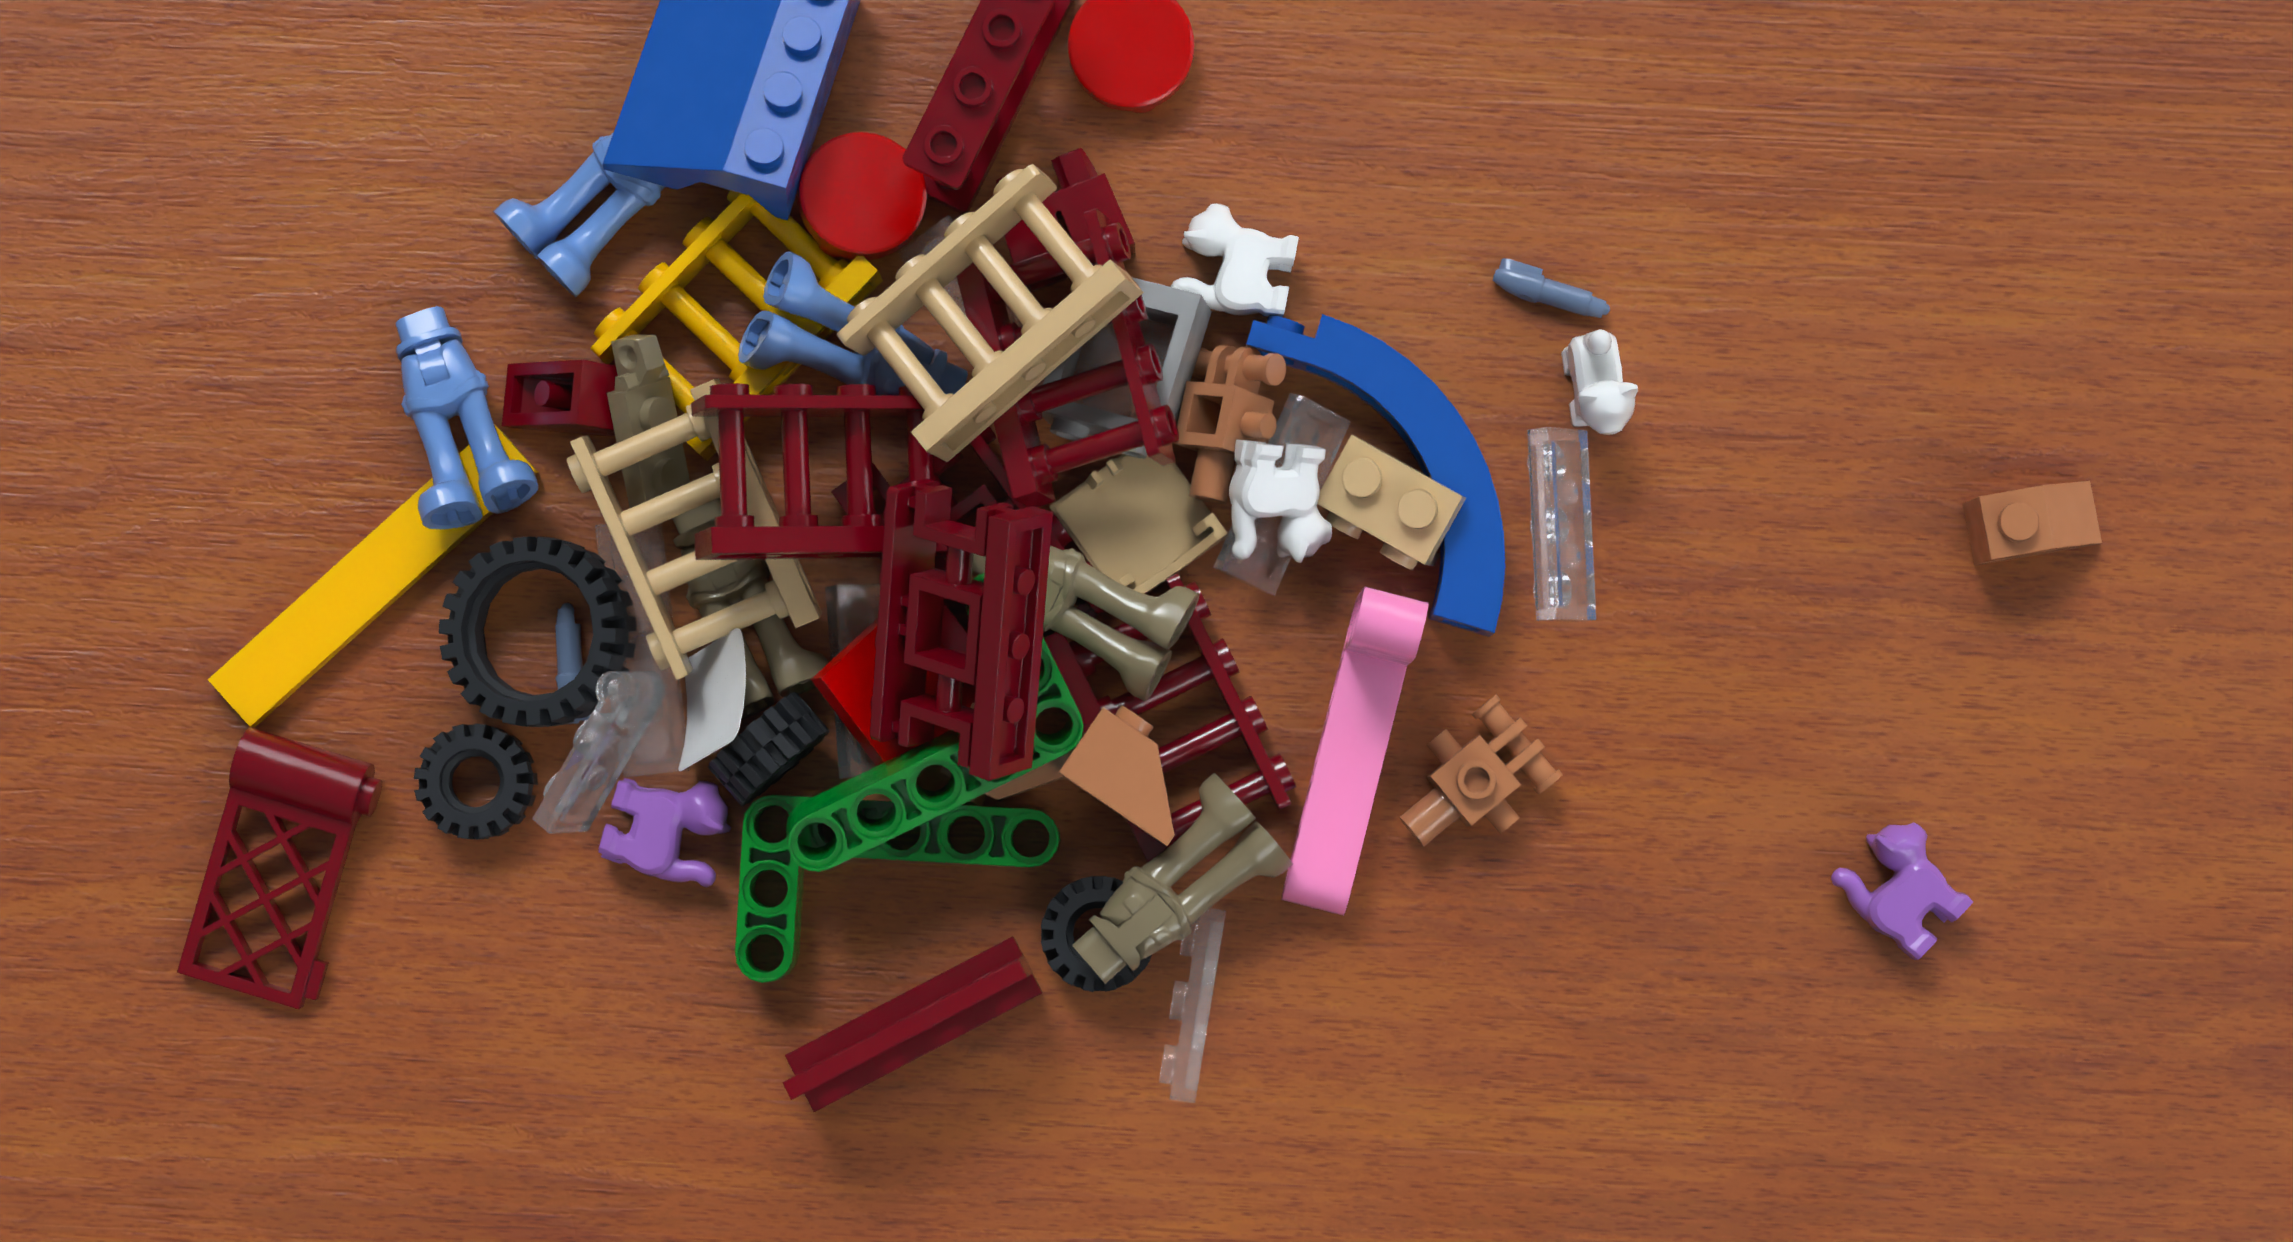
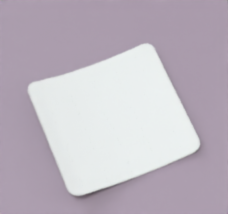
(714, 697)

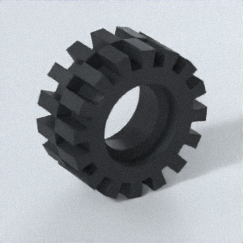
(768, 748)
(437, 775)
(1058, 936)

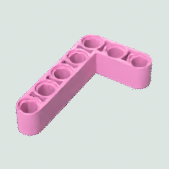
(1352, 748)

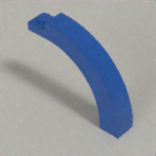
(1429, 424)

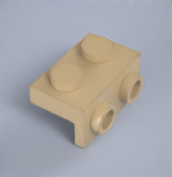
(1390, 502)

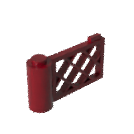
(303, 787)

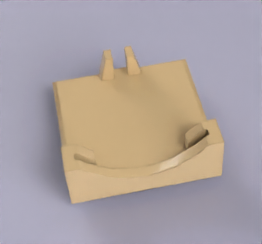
(1138, 522)

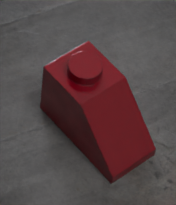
(559, 397)

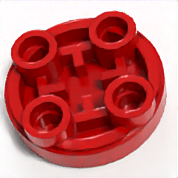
(1131, 51)
(861, 196)

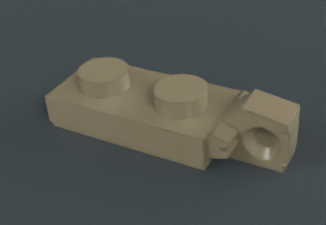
(639, 403)

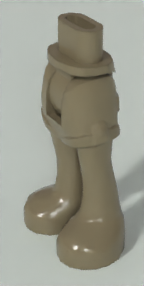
(1157, 618)
(788, 662)
(1146, 910)

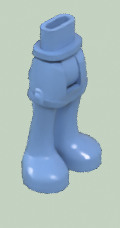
(540, 224)
(776, 339)
(445, 384)

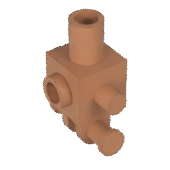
(1225, 411)
(1474, 778)

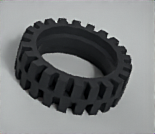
(469, 613)

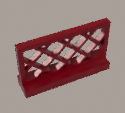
(911, 1025)

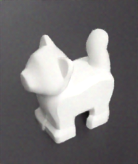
(1247, 257)
(1598, 384)
(1271, 491)

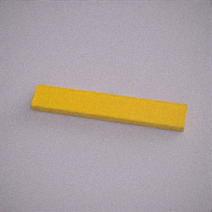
(342, 603)

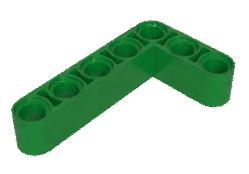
(911, 803)
(933, 846)

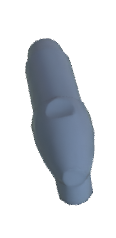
(1529, 284)
(568, 648)

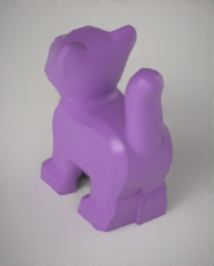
(658, 826)
(1912, 891)

